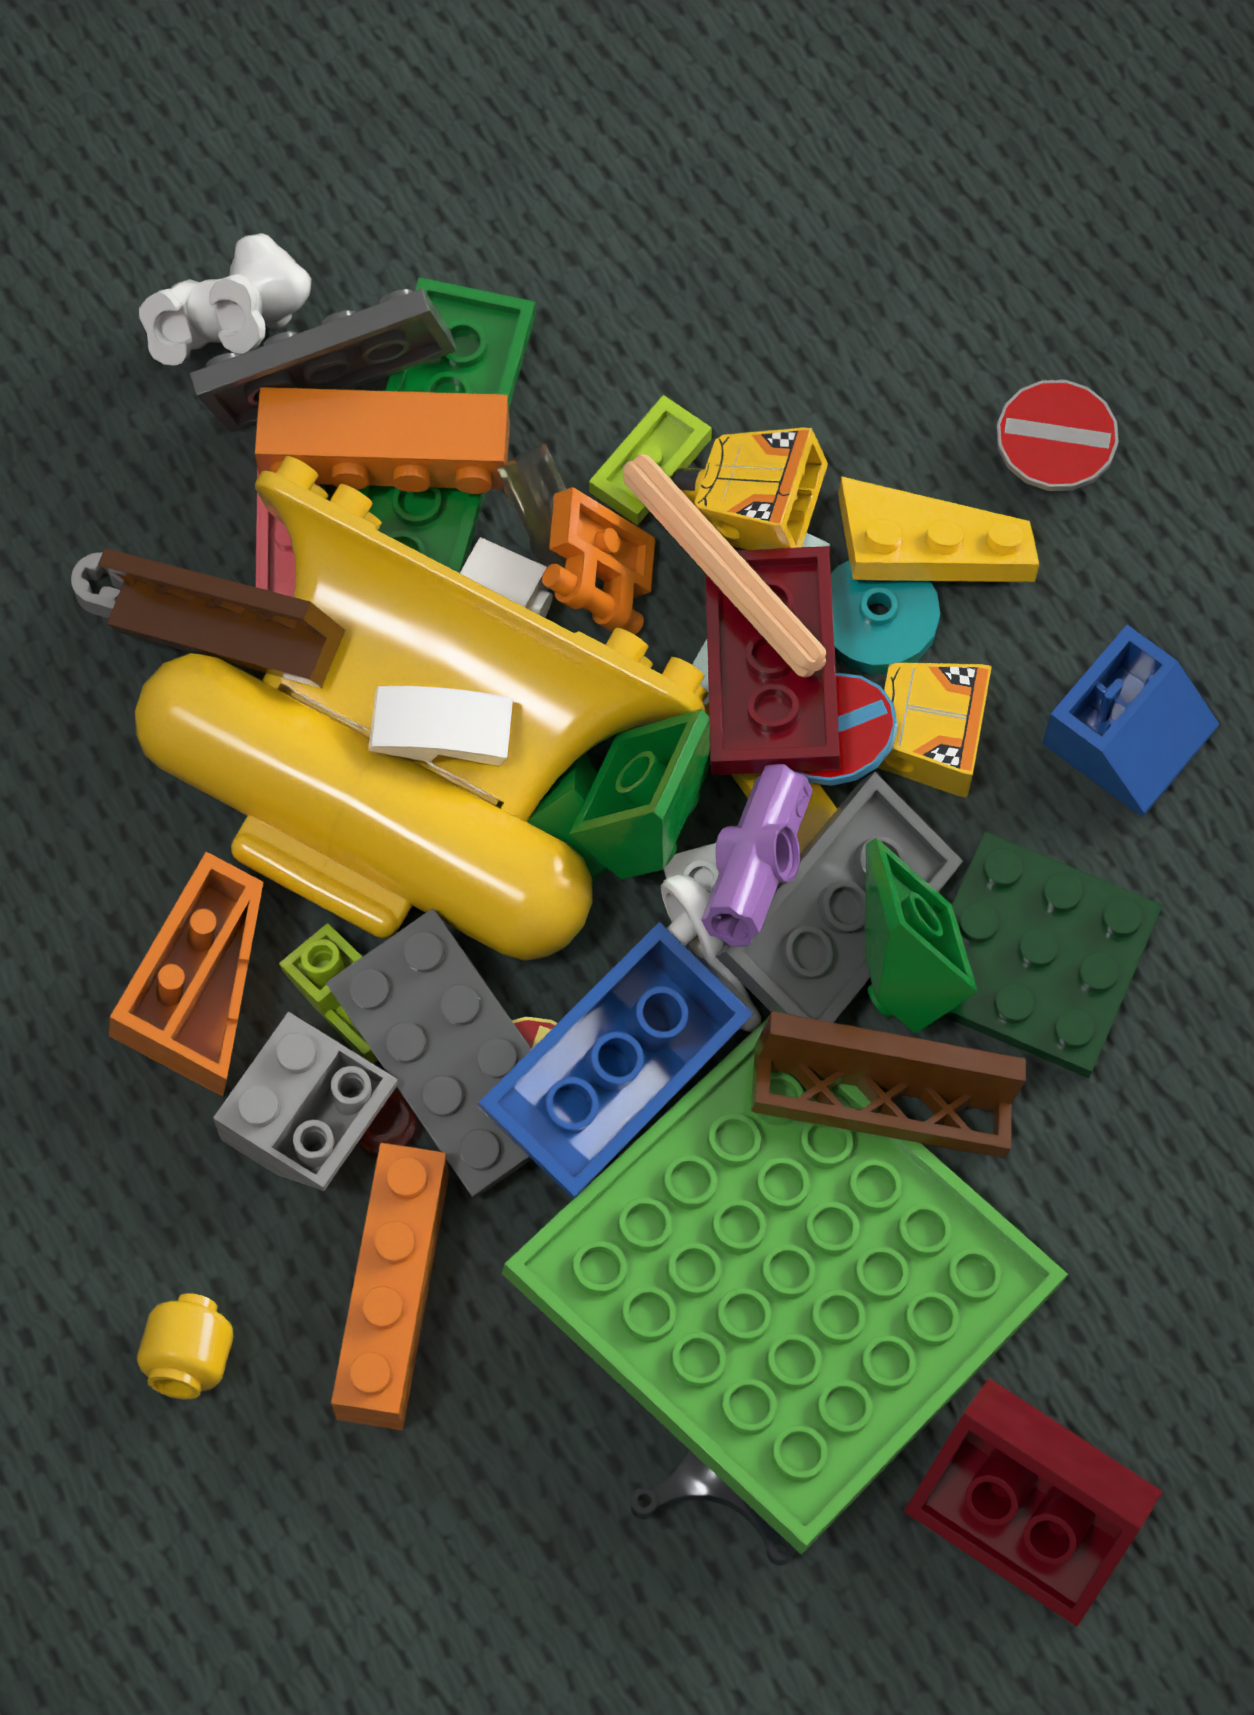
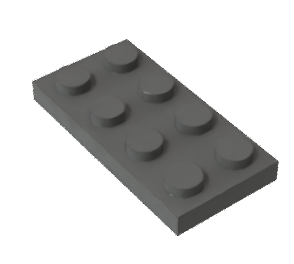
(337, 355)
(814, 932)
(441, 1039)

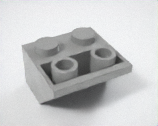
(303, 1104)

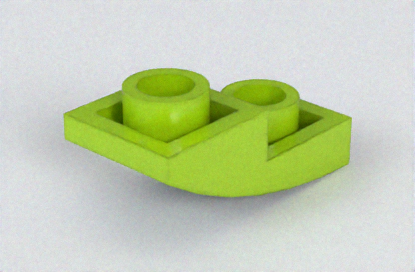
(309, 970)

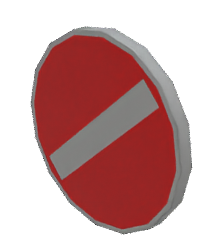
(1057, 435)

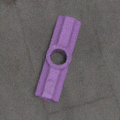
(757, 855)

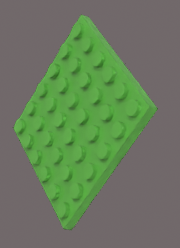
(783, 1290)

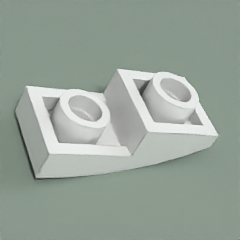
(440, 721)

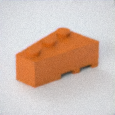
(193, 977)

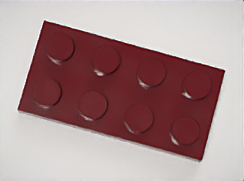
(756, 700)

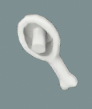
(685, 905)

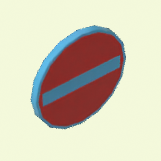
(865, 730)

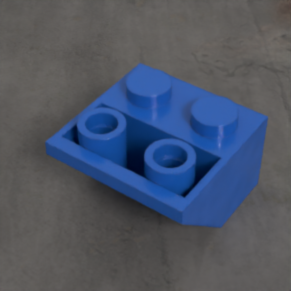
(1131, 721)

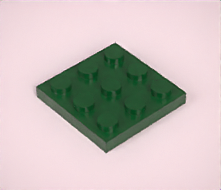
(1047, 952)

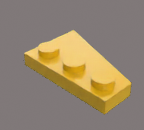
(930, 539)

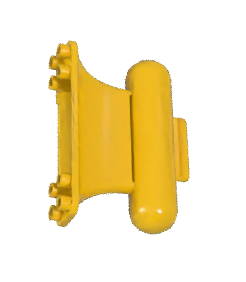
(385, 829)

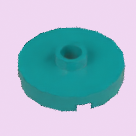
(876, 641)

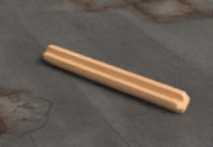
(724, 566)

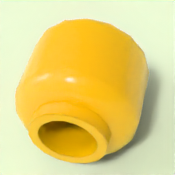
(185, 1347)

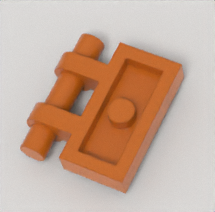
(603, 547)

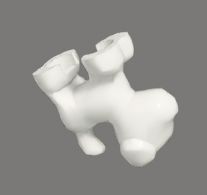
(232, 310)

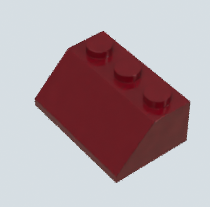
(1033, 1501)

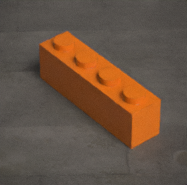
(386, 437)
(391, 1287)

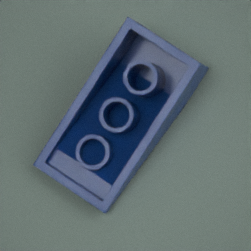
(615, 1060)

